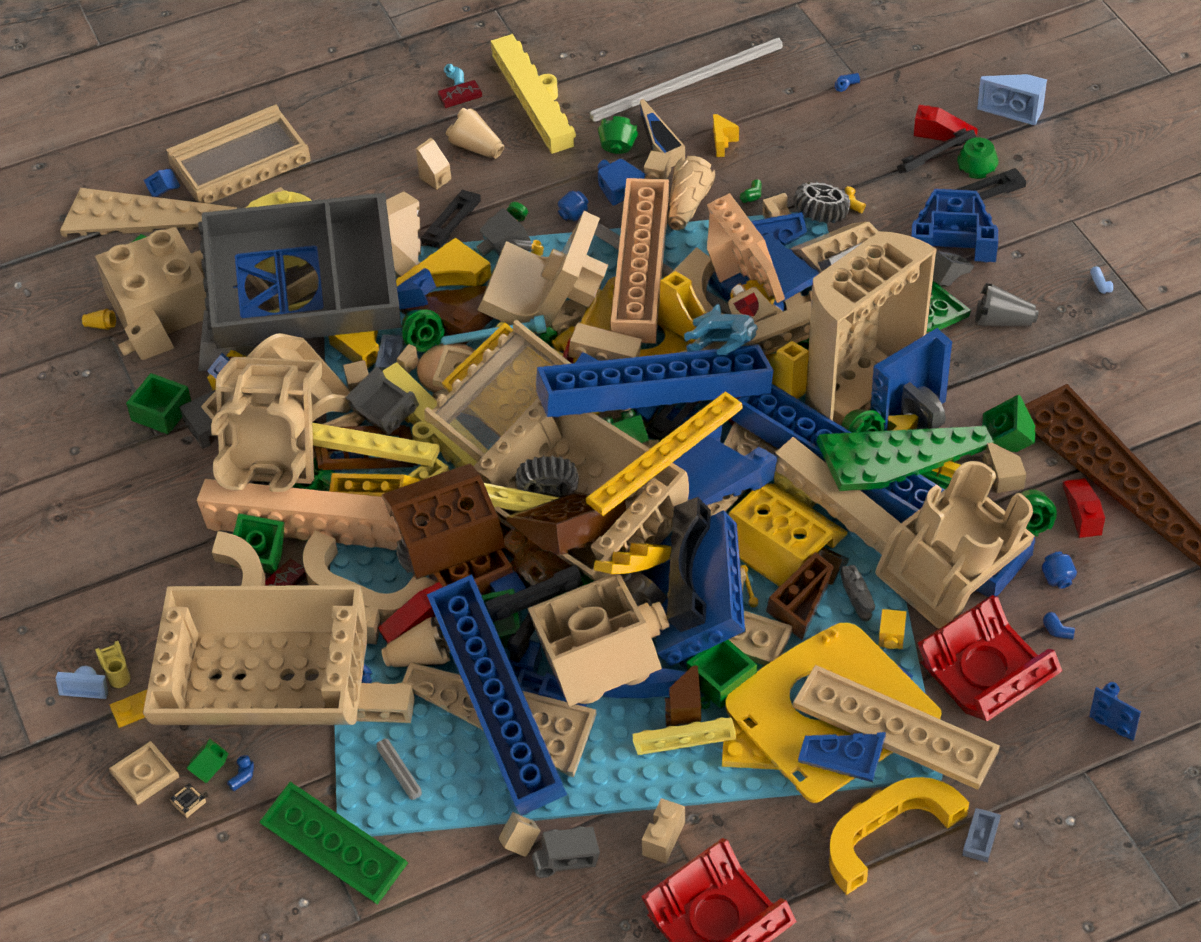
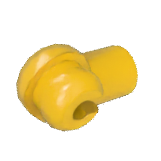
(854, 204)

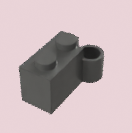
(643, 589)
(566, 851)

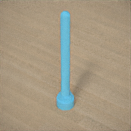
(536, 325)

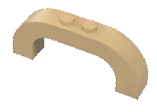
(237, 552)
(319, 554)

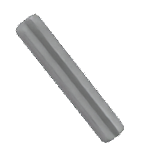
(399, 769)

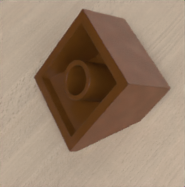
(684, 700)

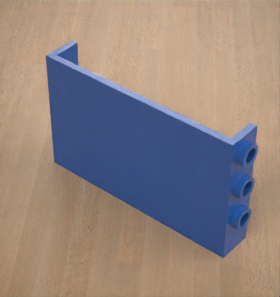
(717, 582)

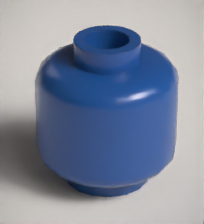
(572, 205)
(1059, 570)

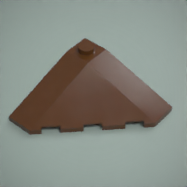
(457, 309)

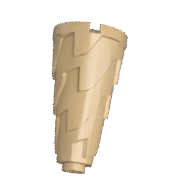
(690, 184)

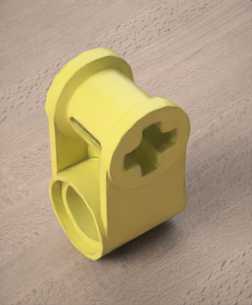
(114, 665)

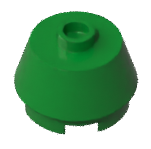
(617, 135)
(978, 158)
(422, 329)
(863, 421)
(1043, 513)

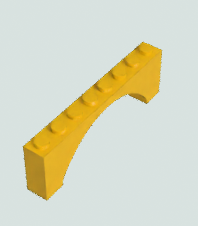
(449, 265)
(680, 306)

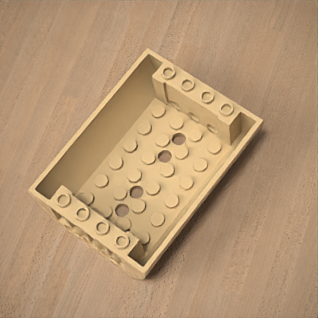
(863, 314)
(598, 455)
(264, 637)

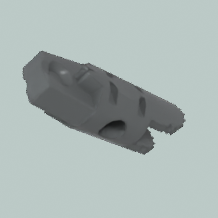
(857, 592)

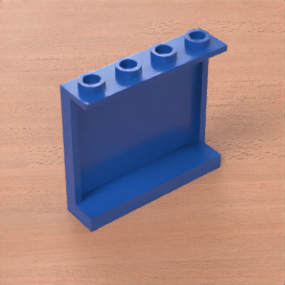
(791, 271)
(921, 363)

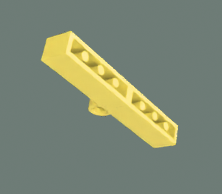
(534, 93)
(422, 430)

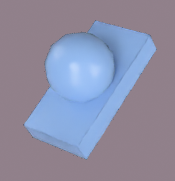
(82, 683)

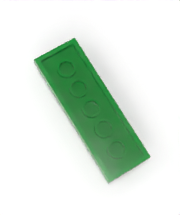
(334, 843)

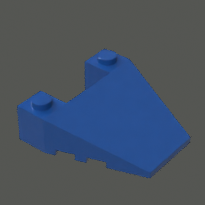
(958, 221)
(721, 471)

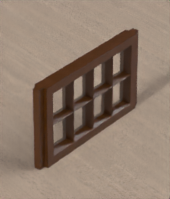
(326, 463)

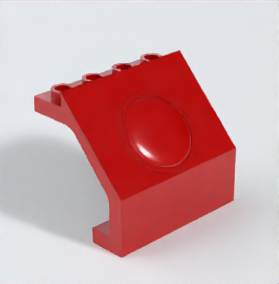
(985, 661)
(715, 902)

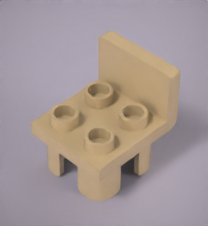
(265, 422)
(954, 544)

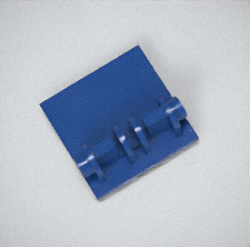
(1114, 713)

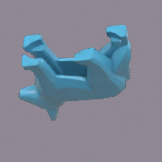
(719, 327)

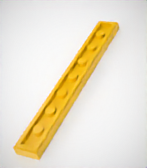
(663, 453)

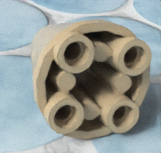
(474, 134)
(419, 645)

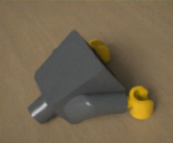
(504, 228)

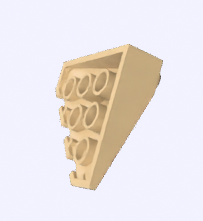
(404, 231)

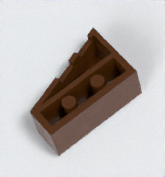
(801, 594)

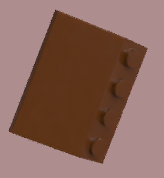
(565, 523)

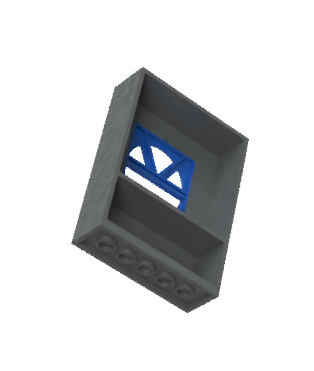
(339, 237)

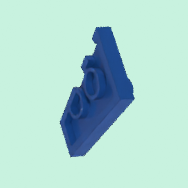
(784, 228)
(846, 754)

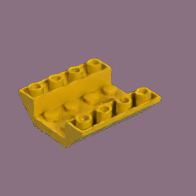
(769, 540)

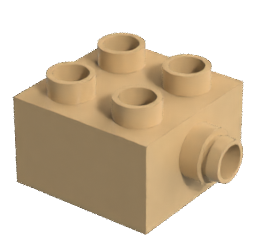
(156, 276)
(598, 638)

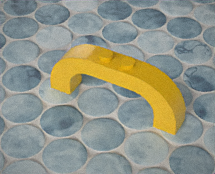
(882, 807)

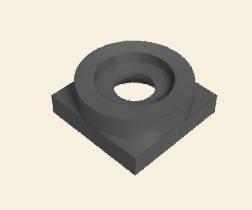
(924, 404)

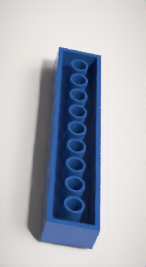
(652, 380)
(780, 417)
(496, 695)

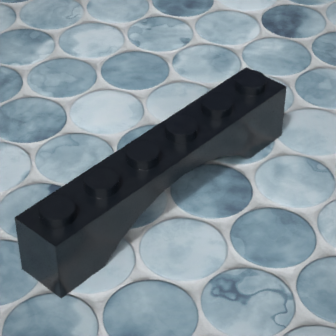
(690, 526)

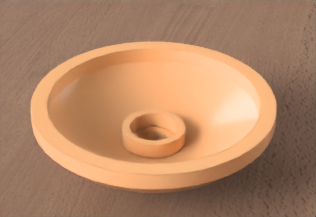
(428, 364)

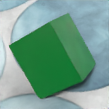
(207, 760)

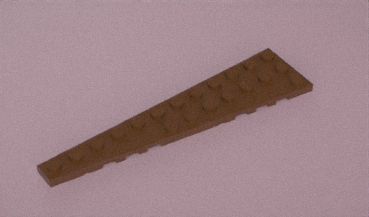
(1092, 447)

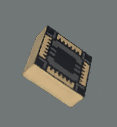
(187, 800)

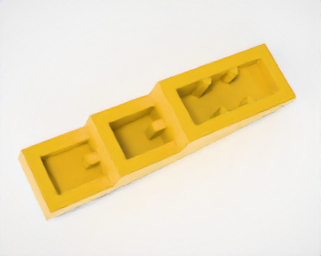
(639, 558)

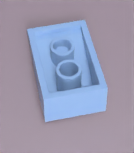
(1013, 96)

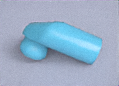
(454, 73)

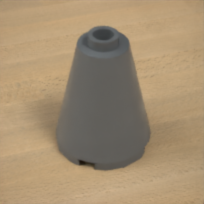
(1004, 309)

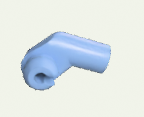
(1100, 282)

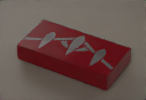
(460, 94)
(287, 575)

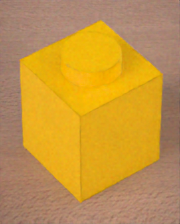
(892, 629)

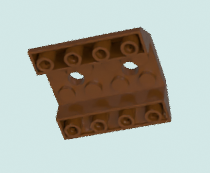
(452, 532)

